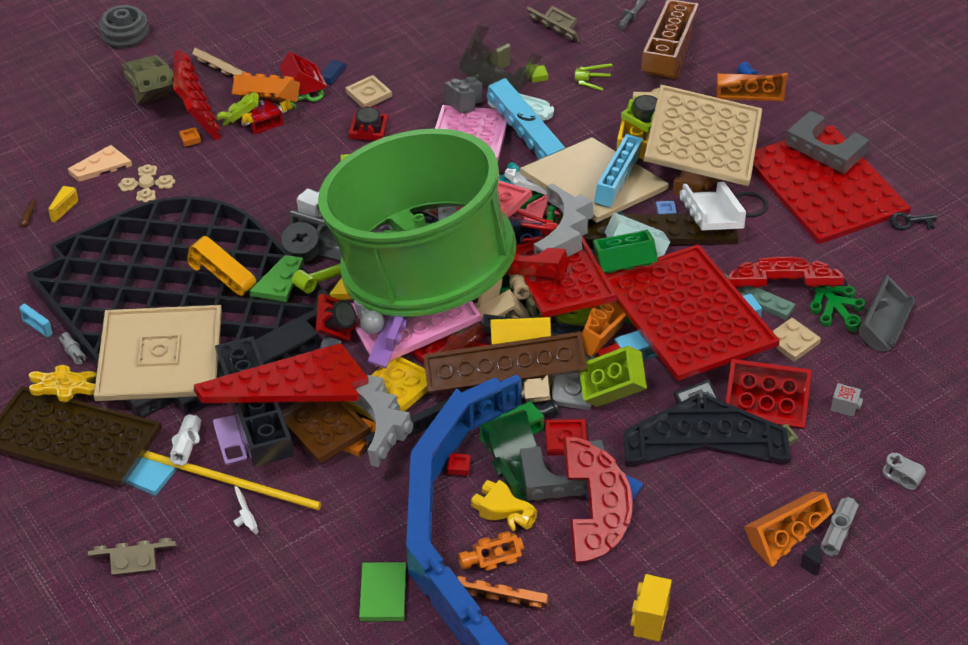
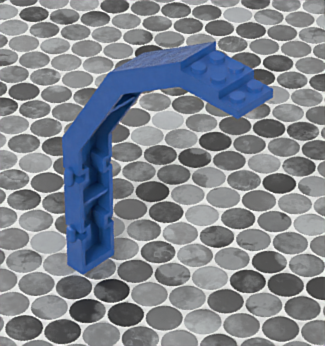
(428, 458)

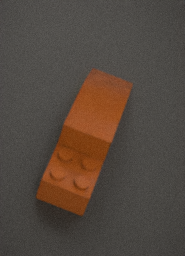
(670, 39)

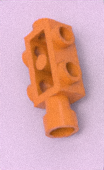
(495, 552)

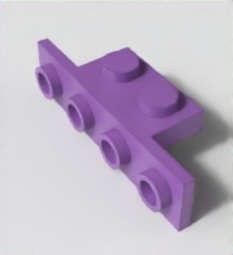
(387, 340)

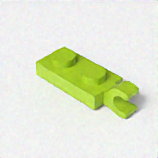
(237, 109)

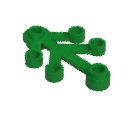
(837, 302)

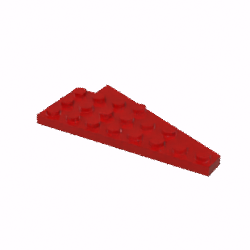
(191, 92)
(309, 377)

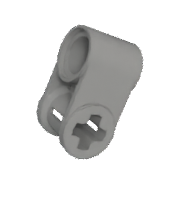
(904, 472)

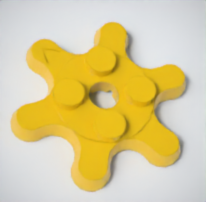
(62, 383)

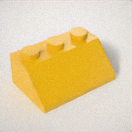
(519, 329)

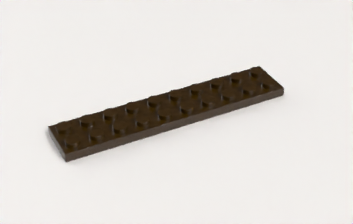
(677, 228)

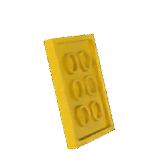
(401, 379)

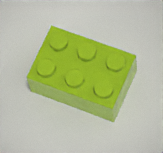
(613, 376)

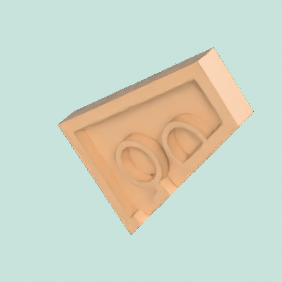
(102, 161)

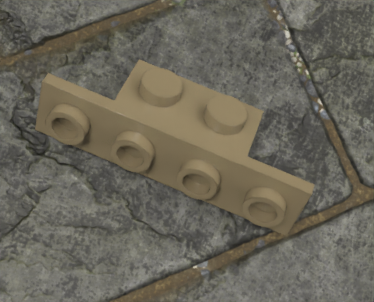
(557, 20)
(133, 559)

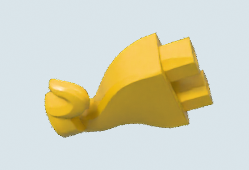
(501, 504)

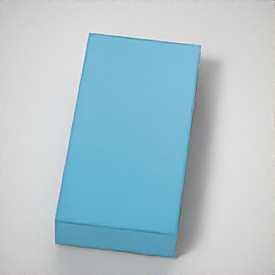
(35, 320)

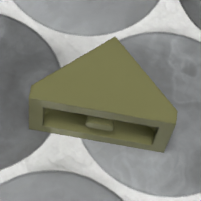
(500, 56)

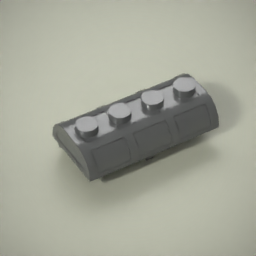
(327, 241)
(886, 316)

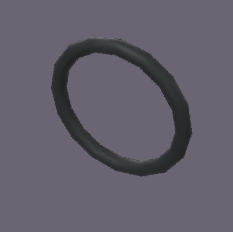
(757, 195)

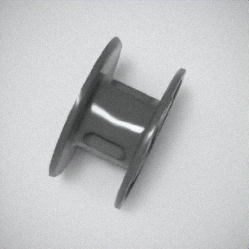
(301, 241)

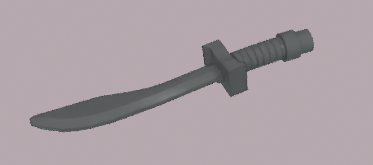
(630, 15)

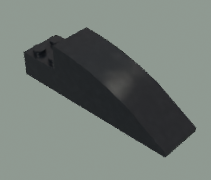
(259, 423)

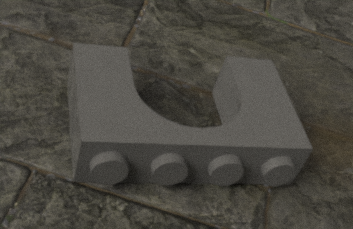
(839, 156)
(543, 484)

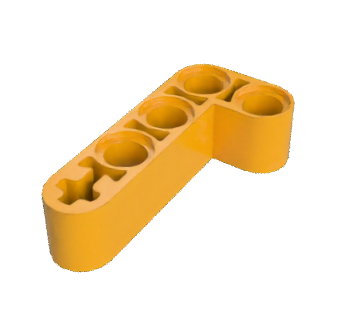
(209, 255)

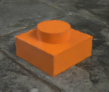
(190, 136)

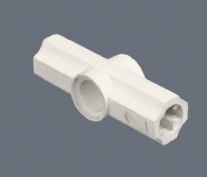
(185, 439)

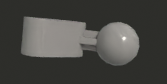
(371, 321)

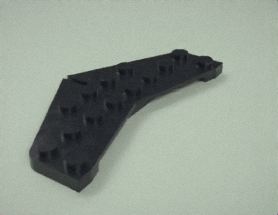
(715, 427)

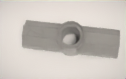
(839, 526)

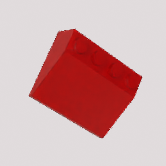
(770, 391)

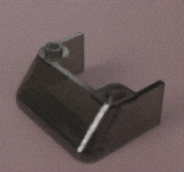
(476, 65)

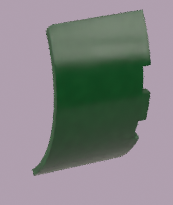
(505, 439)

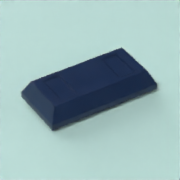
(333, 71)

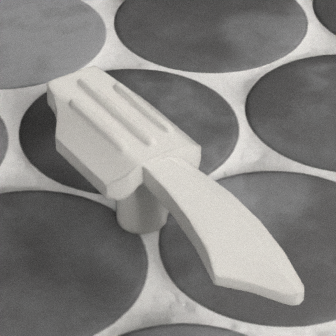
(246, 516)

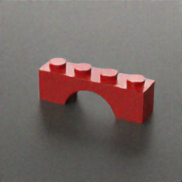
(548, 263)

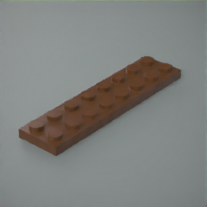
(525, 358)

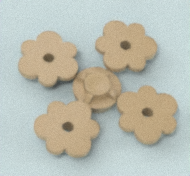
(146, 181)

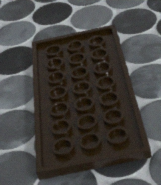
(75, 436)

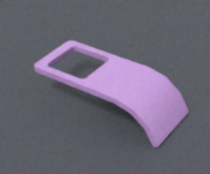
(229, 437)

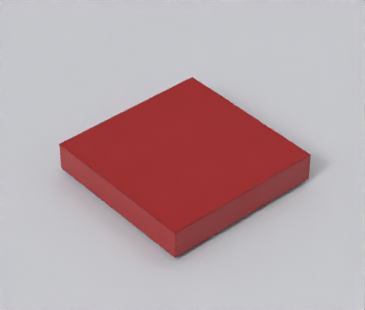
(559, 429)

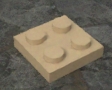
(368, 91)
(795, 339)

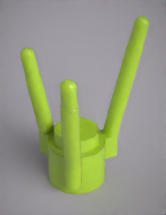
(583, 75)

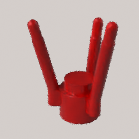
(546, 228)

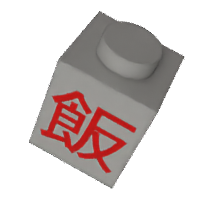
(846, 400)

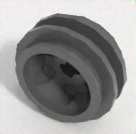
(123, 26)

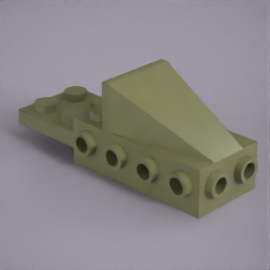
(148, 78)

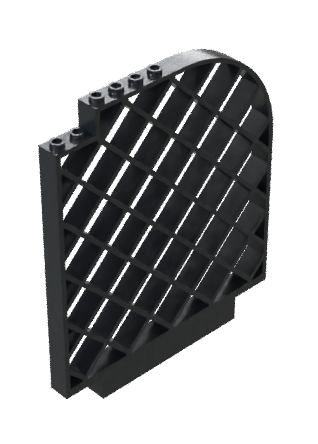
(272, 341)

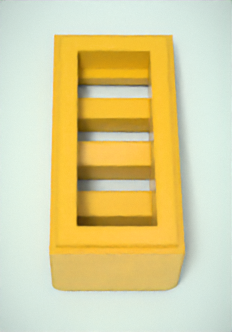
(63, 202)

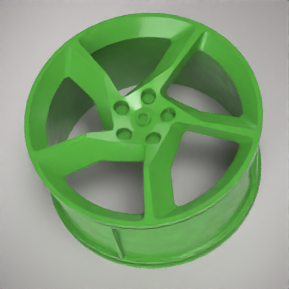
(422, 264)

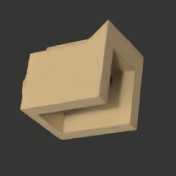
(536, 390)

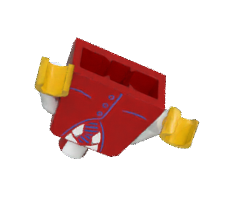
(266, 115)

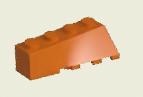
(266, 87)
(751, 87)
(601, 326)
(784, 527)

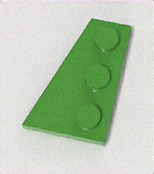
(278, 281)

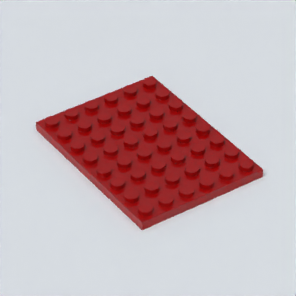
(822, 197)
(690, 312)

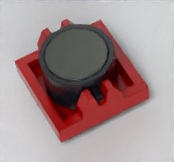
(368, 124)
(335, 317)

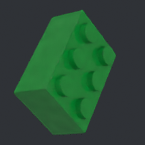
(625, 251)

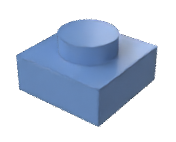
(665, 207)

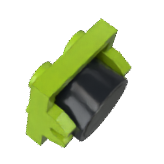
(640, 111)

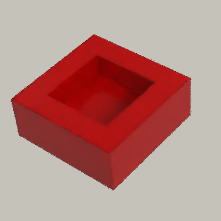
(459, 464)

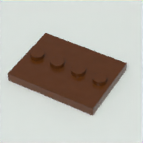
(324, 427)

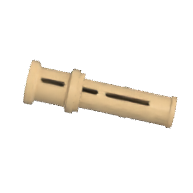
(520, 288)

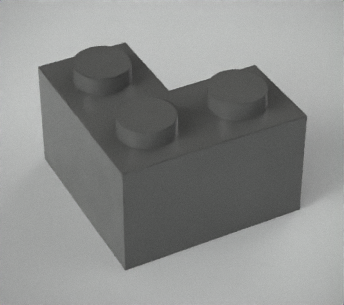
(463, 94)

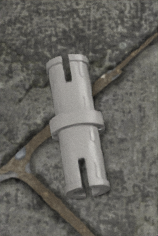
(72, 348)

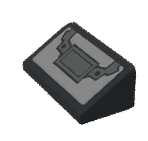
(701, 387)

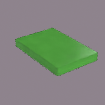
(383, 591)

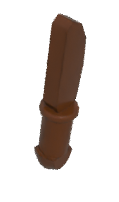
(27, 213)

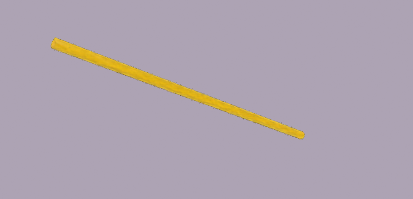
(236, 481)

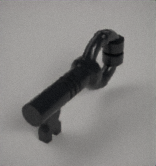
(928, 218)

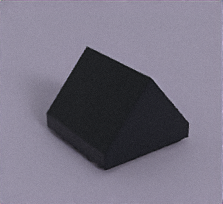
(811, 560)

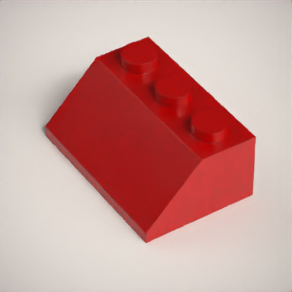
(304, 72)

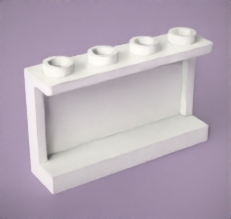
(714, 209)

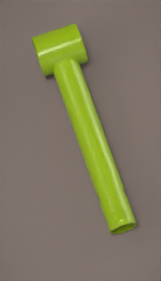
(308, 282)

